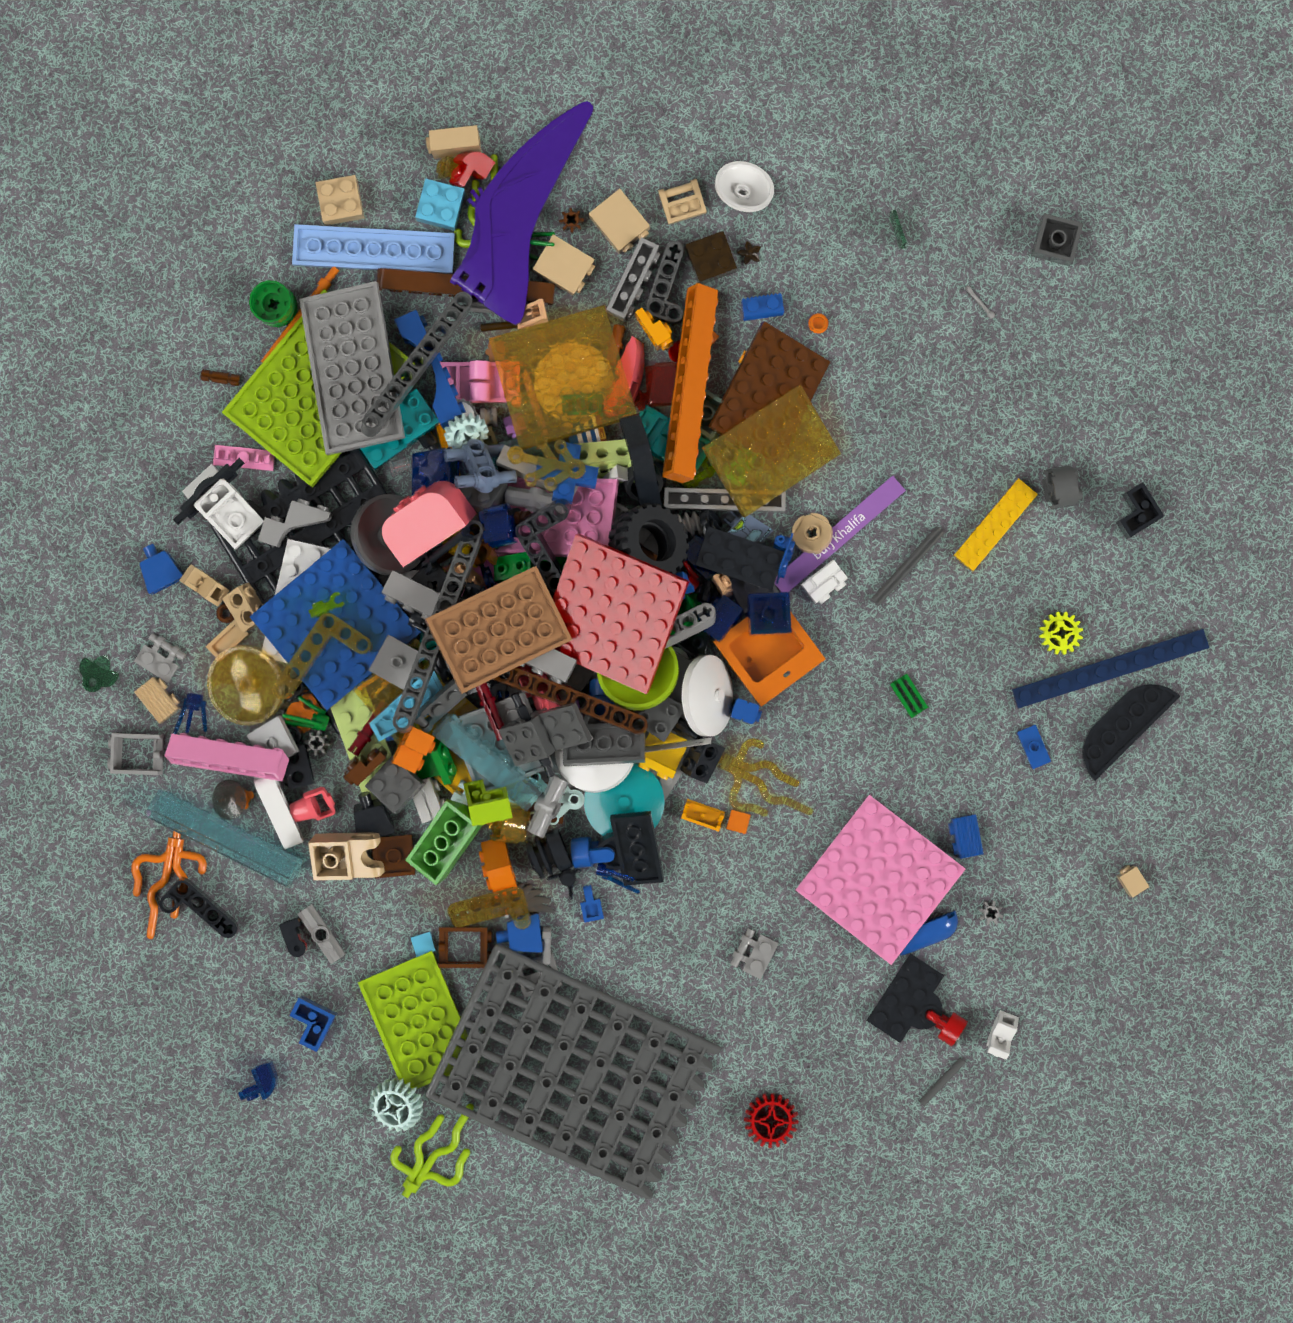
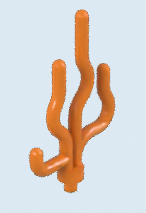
(173, 853)

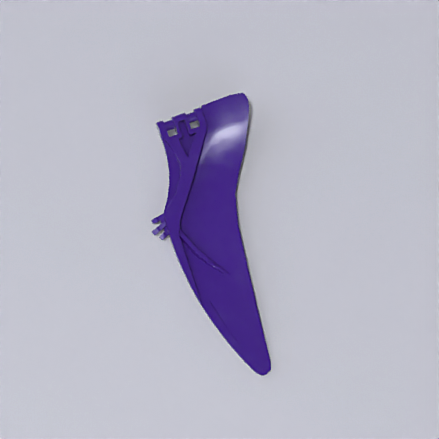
(509, 214)

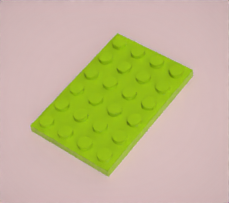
(413, 1017)

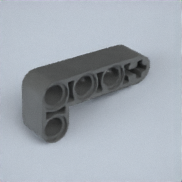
(668, 281)

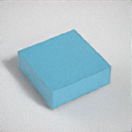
(423, 943)

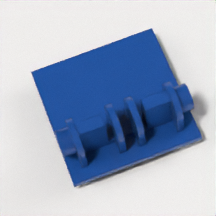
(786, 545)

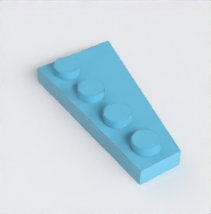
(383, 723)

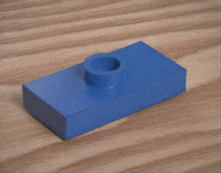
(1033, 746)

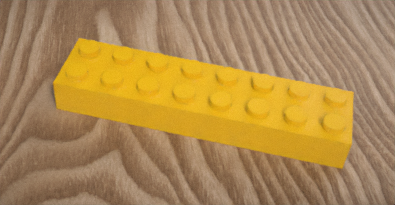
(995, 524)

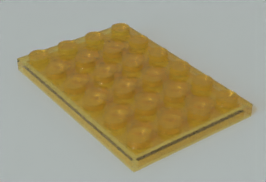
(771, 450)

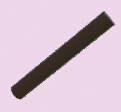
(497, 326)

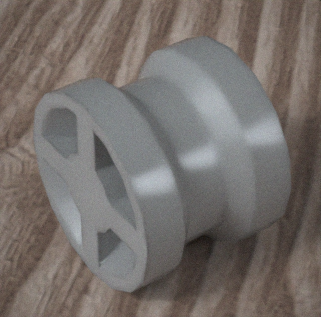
(490, 416)

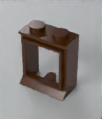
(485, 937)

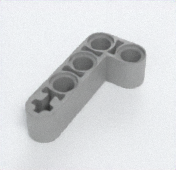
(683, 632)

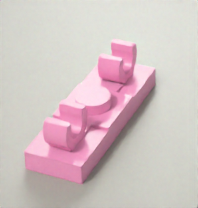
(253, 458)

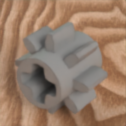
(313, 746)
(996, 914)

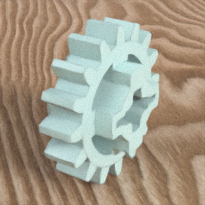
(465, 429)

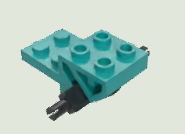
(417, 424)

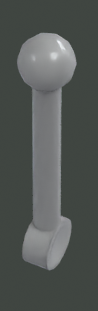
(990, 314)

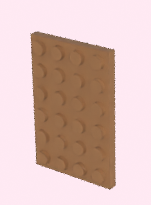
(498, 629)

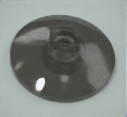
(234, 796)

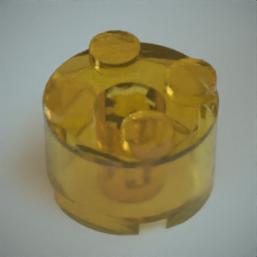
(512, 829)

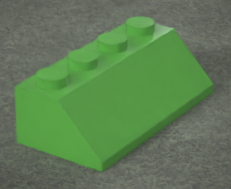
(443, 842)

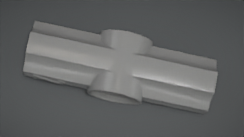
(530, 499)
(547, 806)
(329, 945)

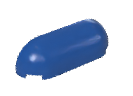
(933, 932)

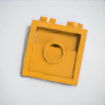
(657, 332)

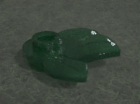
(100, 671)

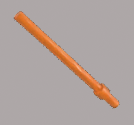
(324, 283)

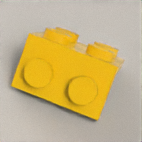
(663, 761)

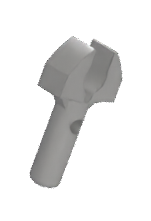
(546, 945)

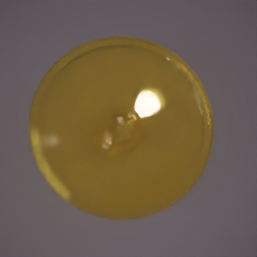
(243, 683)

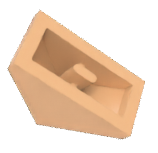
(534, 314)

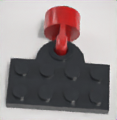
(913, 1003)

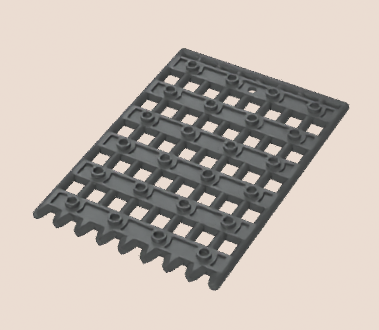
(555, 1063)

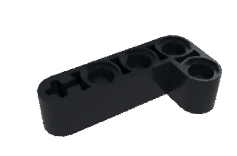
(202, 910)

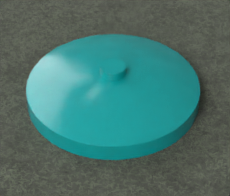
(636, 793)

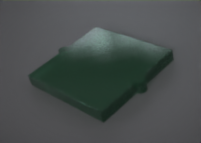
(897, 229)

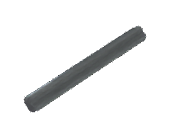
(907, 566)

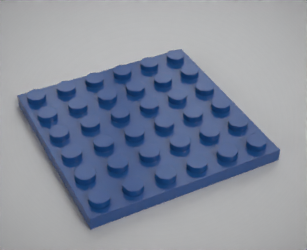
(288, 621)

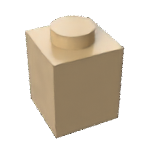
(1132, 880)

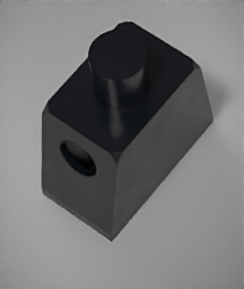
(372, 816)

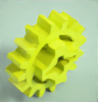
(1059, 623)

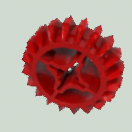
(762, 1120)

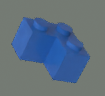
(317, 1019)

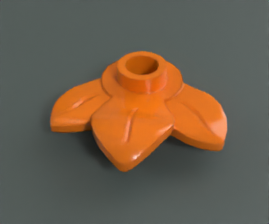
(301, 710)

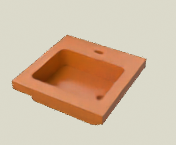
(764, 659)

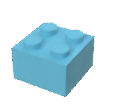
(440, 204)

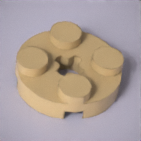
(810, 522)

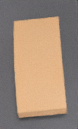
(723, 584)

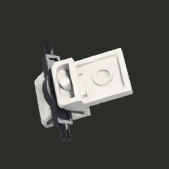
(221, 504)

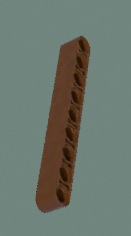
(439, 284)
(572, 696)

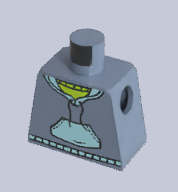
(747, 527)

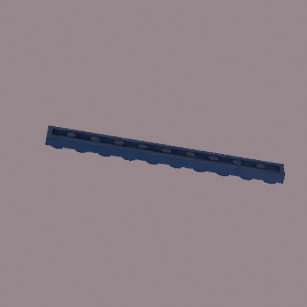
(1110, 668)

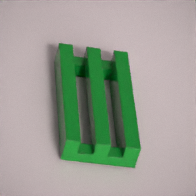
(900, 697)

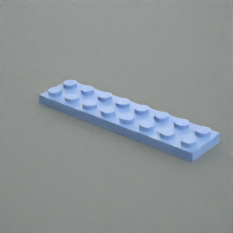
(373, 249)

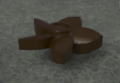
(750, 253)

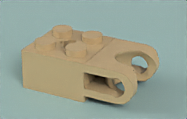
(344, 856)

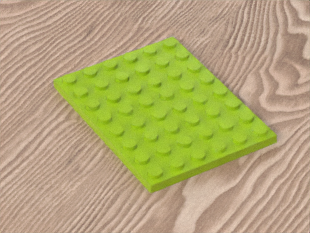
(282, 409)

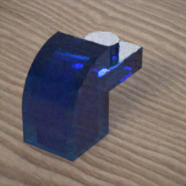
(266, 1082)

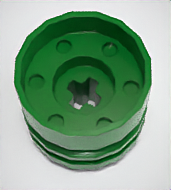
(263, 299)

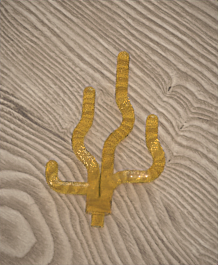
(738, 769)

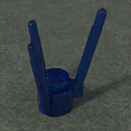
(192, 703)
(608, 875)

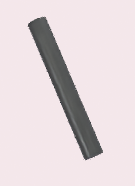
(942, 1081)

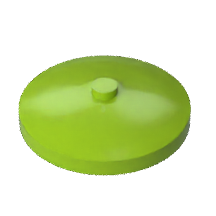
(661, 688)

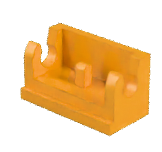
(703, 815)

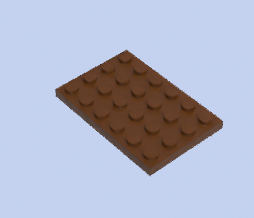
(767, 372)

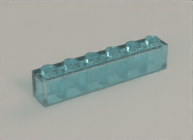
(486, 761)

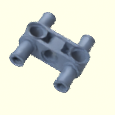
(480, 466)

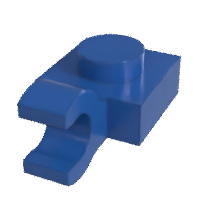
(591, 907)

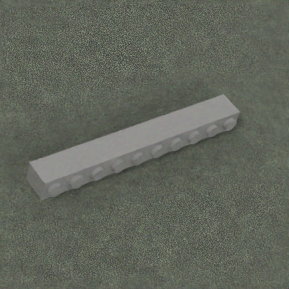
(423, 600)

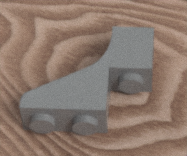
(299, 515)

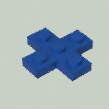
(566, 488)

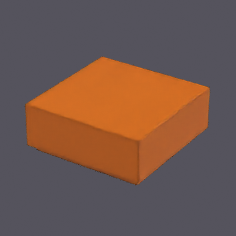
(738, 821)

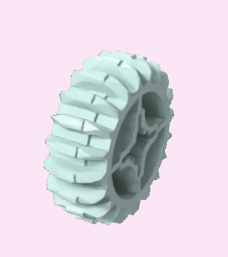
(397, 1098)

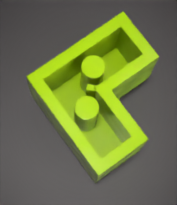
(486, 805)

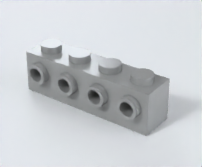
(630, 284)

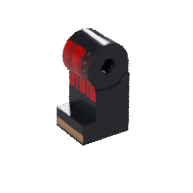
(294, 943)

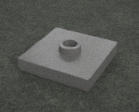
(394, 662)
(274, 735)

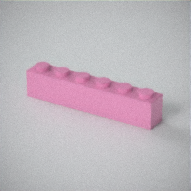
(227, 757)

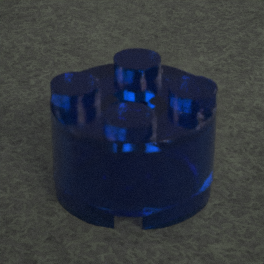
(498, 526)

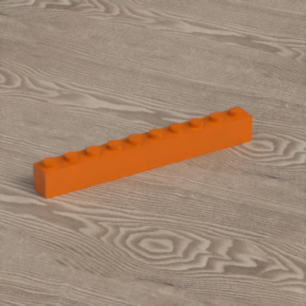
(690, 383)

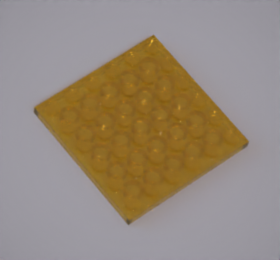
(562, 377)

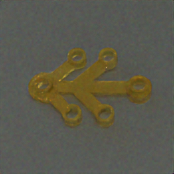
(549, 463)

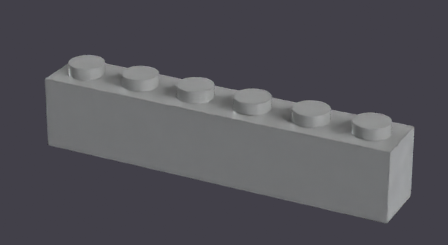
(713, 500)

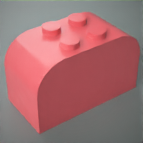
(426, 520)

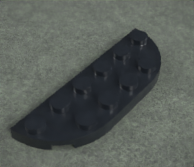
(1124, 725)

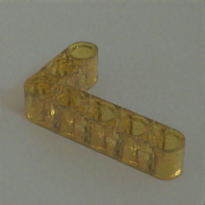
(315, 650)

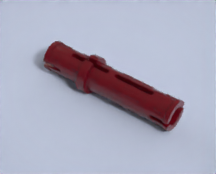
(491, 710)
(363, 737)

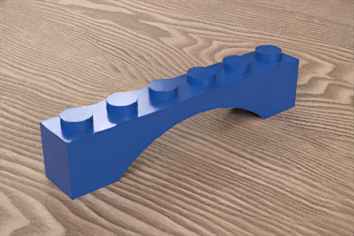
(445, 403)

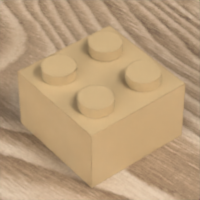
(340, 200)

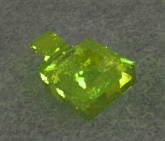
(321, 608)

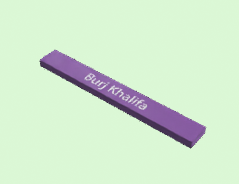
(842, 533)

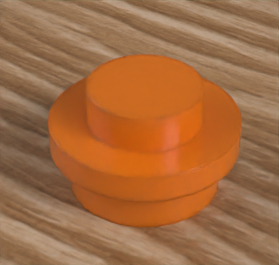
(818, 323)

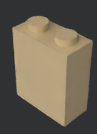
(453, 141)
(619, 221)
(564, 266)

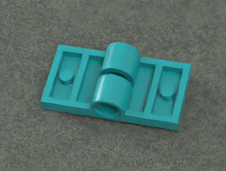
(656, 429)

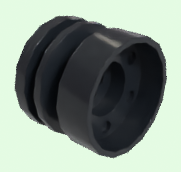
(548, 853)

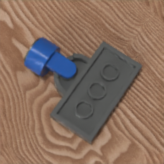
(609, 742)

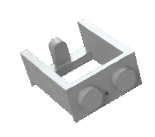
(114, 762)

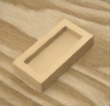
(228, 638)

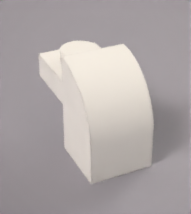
(1002, 1034)

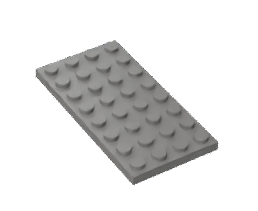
(349, 364)

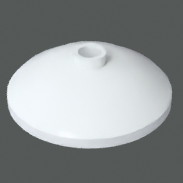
(744, 179)

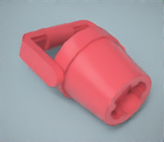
(308, 806)

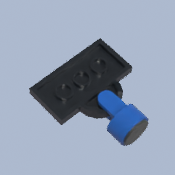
(628, 848)

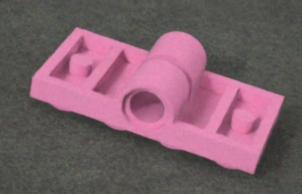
(476, 381)

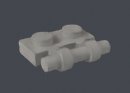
(157, 663)
(760, 955)

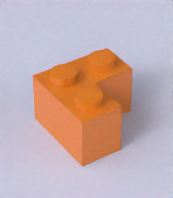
(412, 748)
(497, 865)

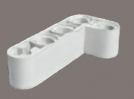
(279, 812)

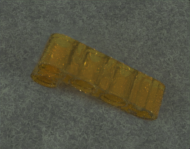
(488, 911)

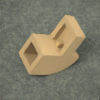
(204, 585)

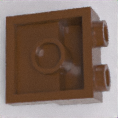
(360, 768)

